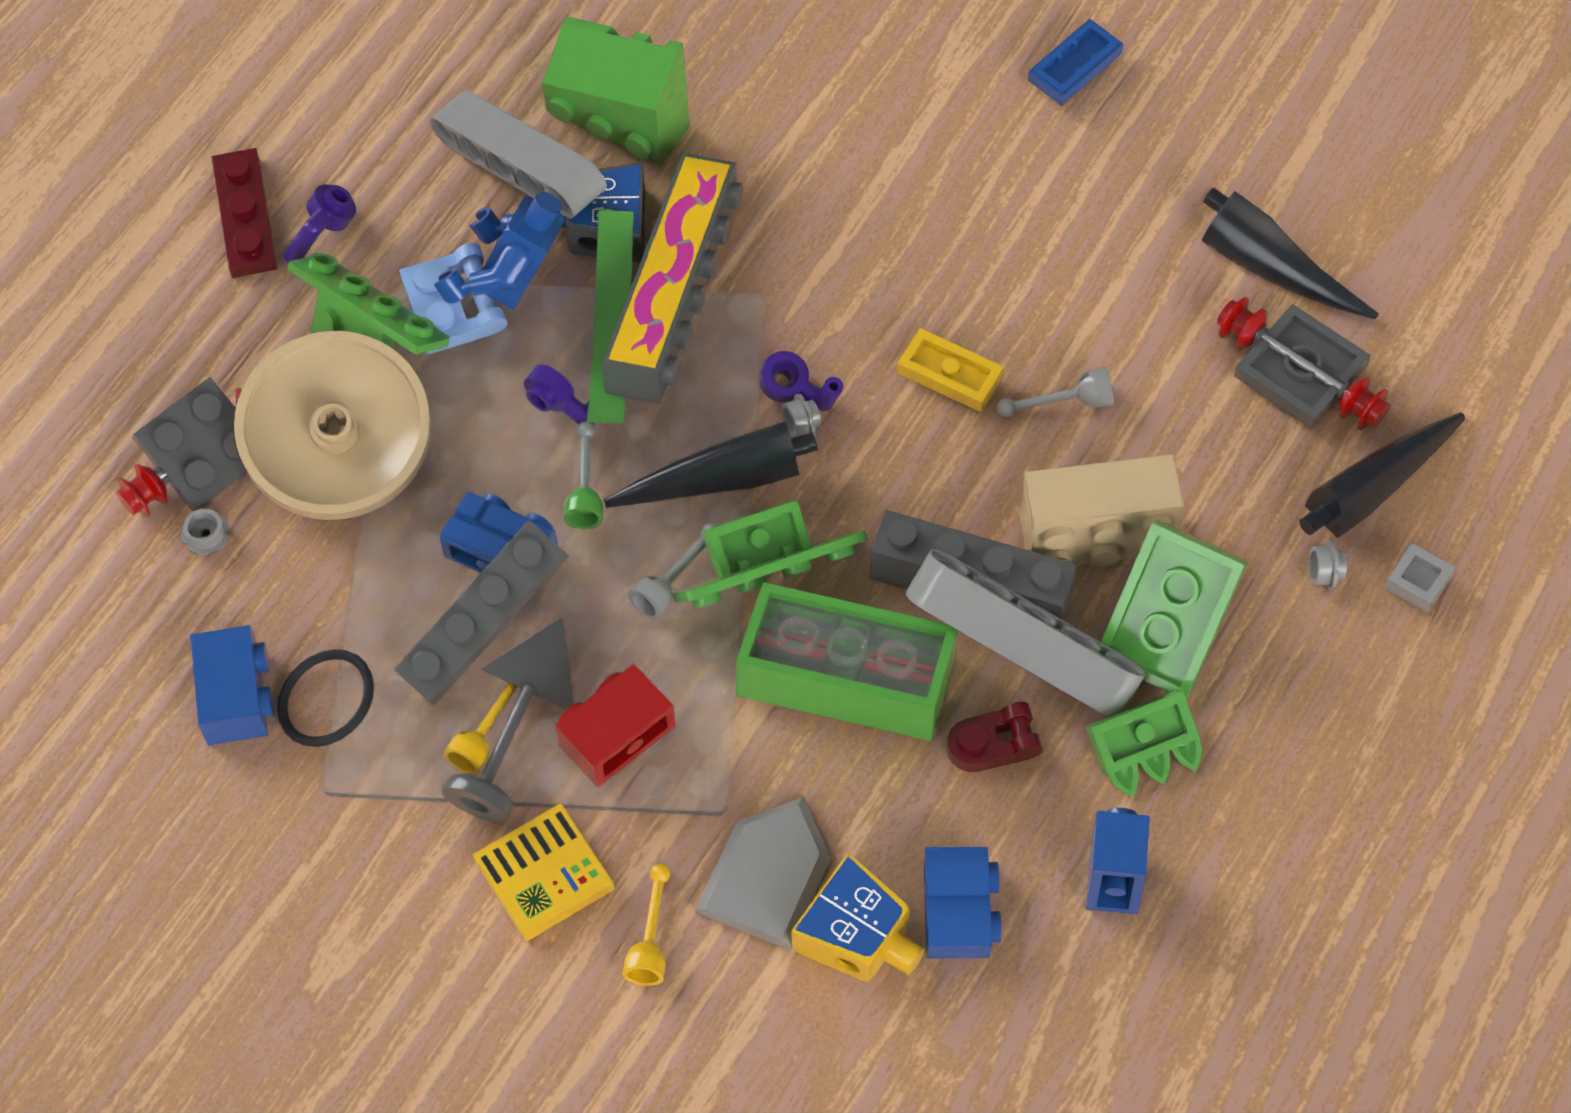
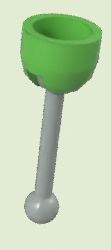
(583, 506)

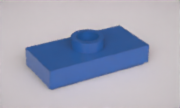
(1075, 62)

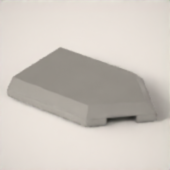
(768, 873)

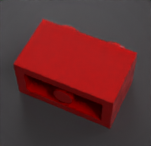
(614, 724)

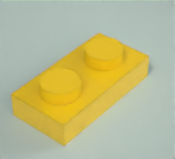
(950, 369)

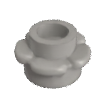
(801, 416)
(202, 521)
(1327, 565)

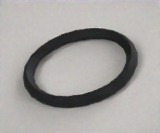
(354, 722)

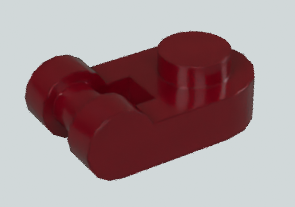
(975, 743)

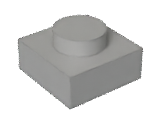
(1419, 577)

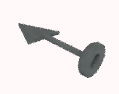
(540, 670)

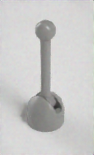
(1092, 389)
(653, 595)

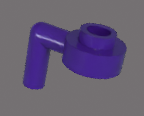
(329, 209)
(797, 372)
(553, 392)

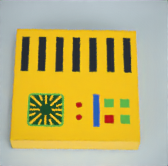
(543, 872)

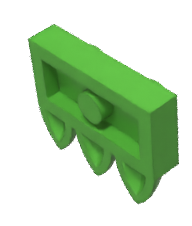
(1146, 737)

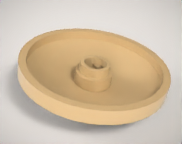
(332, 425)

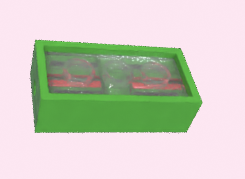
(846, 661)

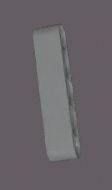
(517, 152)
(1025, 633)

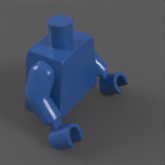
(517, 255)

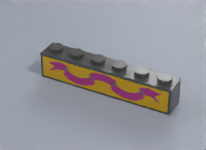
(672, 279)

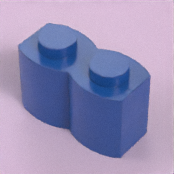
(958, 902)

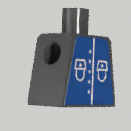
(623, 193)

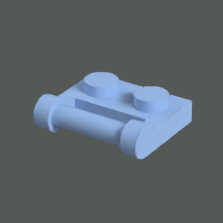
(450, 318)

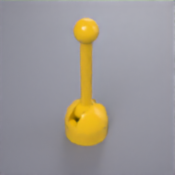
(469, 749)
(644, 960)

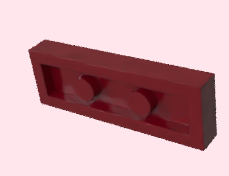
(244, 213)

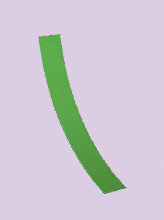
(611, 292)

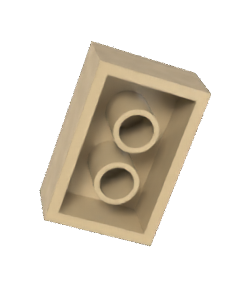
(1099, 508)

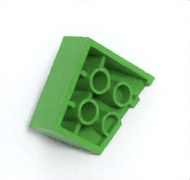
(619, 88)

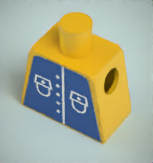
(856, 925)

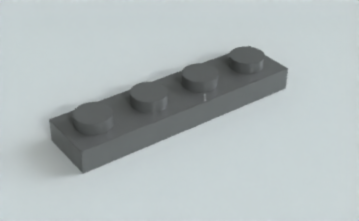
(481, 612)

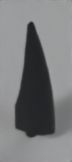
(1261, 246)
(731, 465)
(1372, 480)

